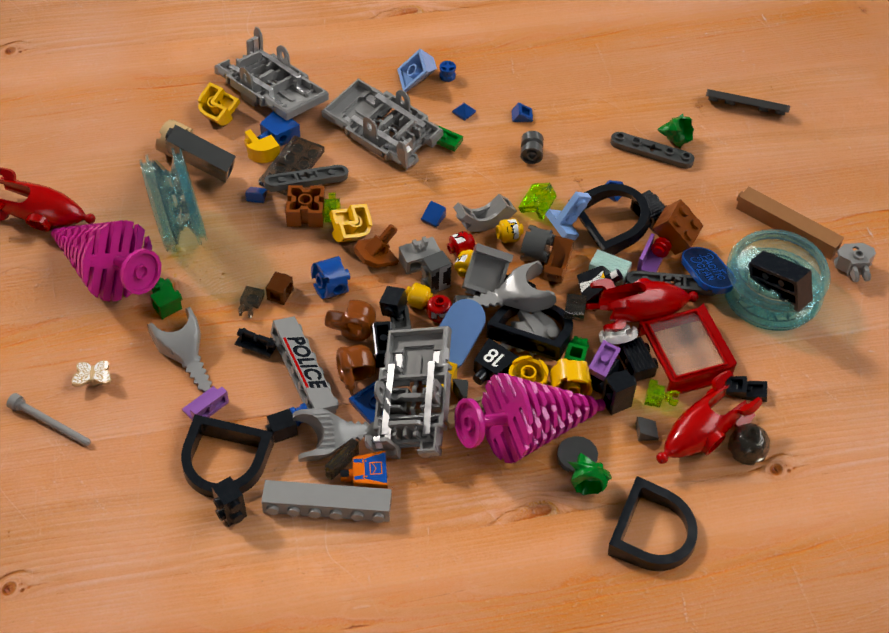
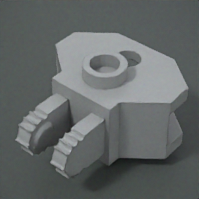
(855, 262)

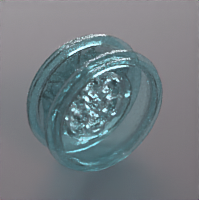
(172, 200)
(762, 306)

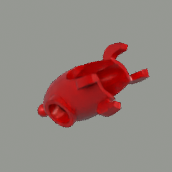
(43, 207)
(629, 306)
(701, 428)

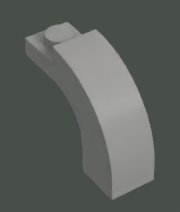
(487, 216)

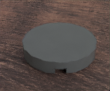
(571, 448)

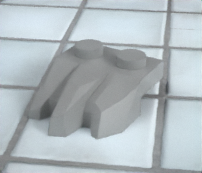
(537, 324)

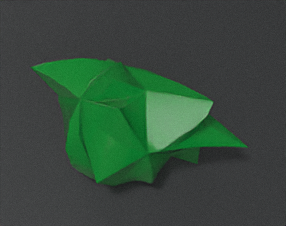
(678, 130)
(589, 476)

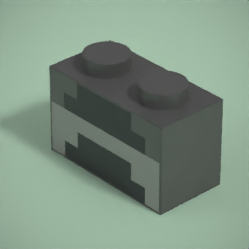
(436, 272)

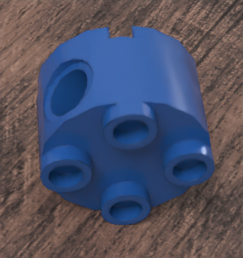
(330, 277)

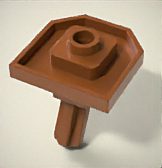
(376, 250)

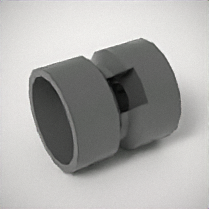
(532, 147)

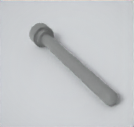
(17, 402)

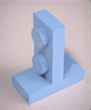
(564, 219)

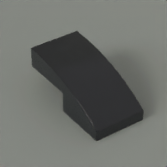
(745, 389)

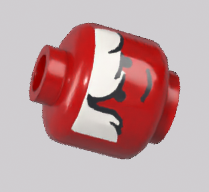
(460, 242)
(438, 307)

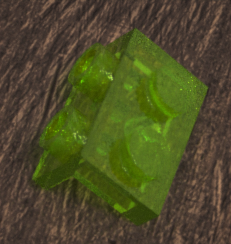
(538, 199)

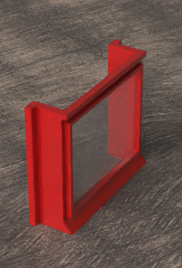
(688, 348)

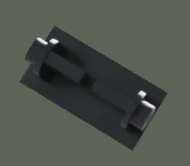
(255, 343)

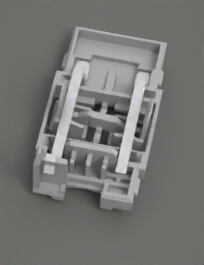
(289, 90)
(358, 113)
(413, 357)

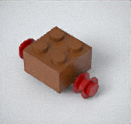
(676, 229)

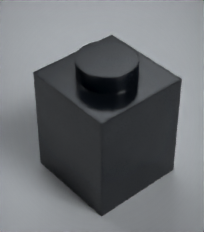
(393, 302)
(282, 425)

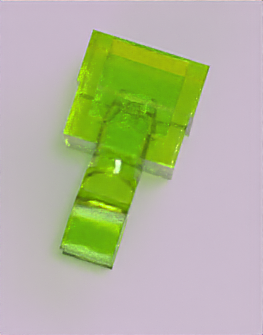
(331, 204)
(655, 395)

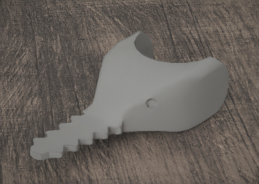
(518, 293)
(184, 348)
(330, 431)

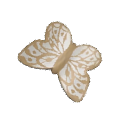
(91, 375)

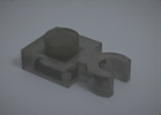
(250, 299)

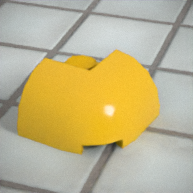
(217, 104)
(351, 223)

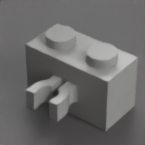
(412, 254)

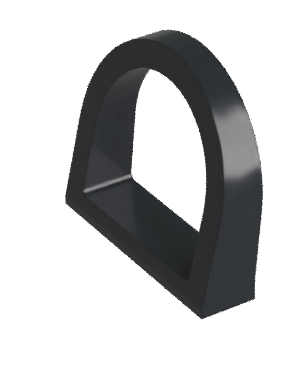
(627, 238)
(527, 341)
(231, 432)
(638, 557)

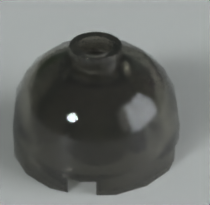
(749, 444)

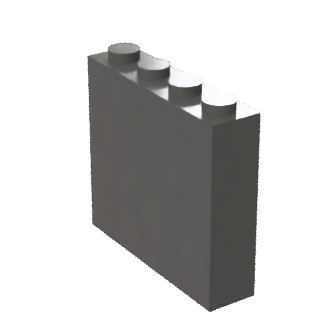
(200, 153)

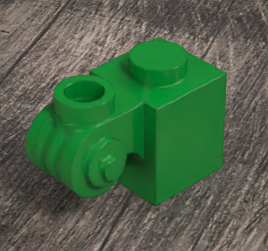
(165, 298)
(577, 349)

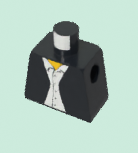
(588, 277)

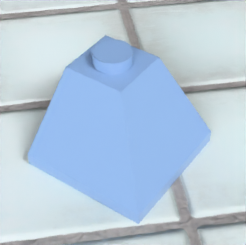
(416, 69)

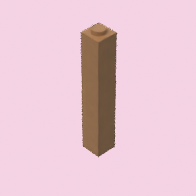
(783, 218)

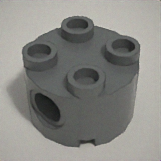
(537, 245)

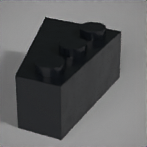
(783, 277)

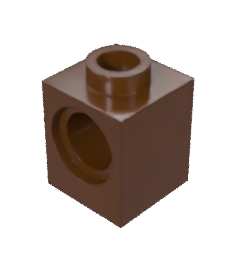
(279, 288)

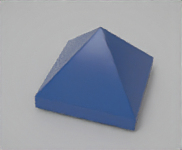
(464, 111)

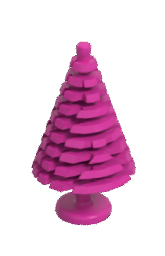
(110, 257)
(520, 416)

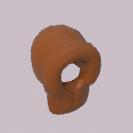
(355, 322)
(355, 364)

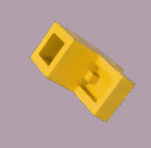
(261, 150)

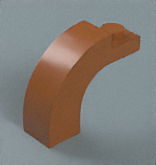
(558, 260)

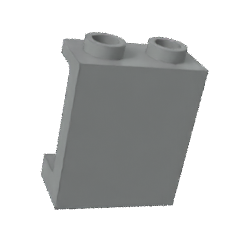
(486, 270)

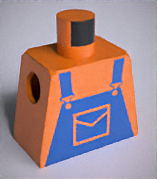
(367, 471)

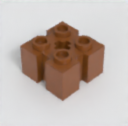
(305, 206)

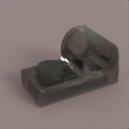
(575, 307)

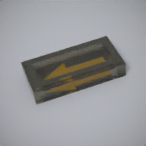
(341, 459)

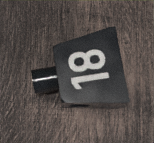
(492, 360)

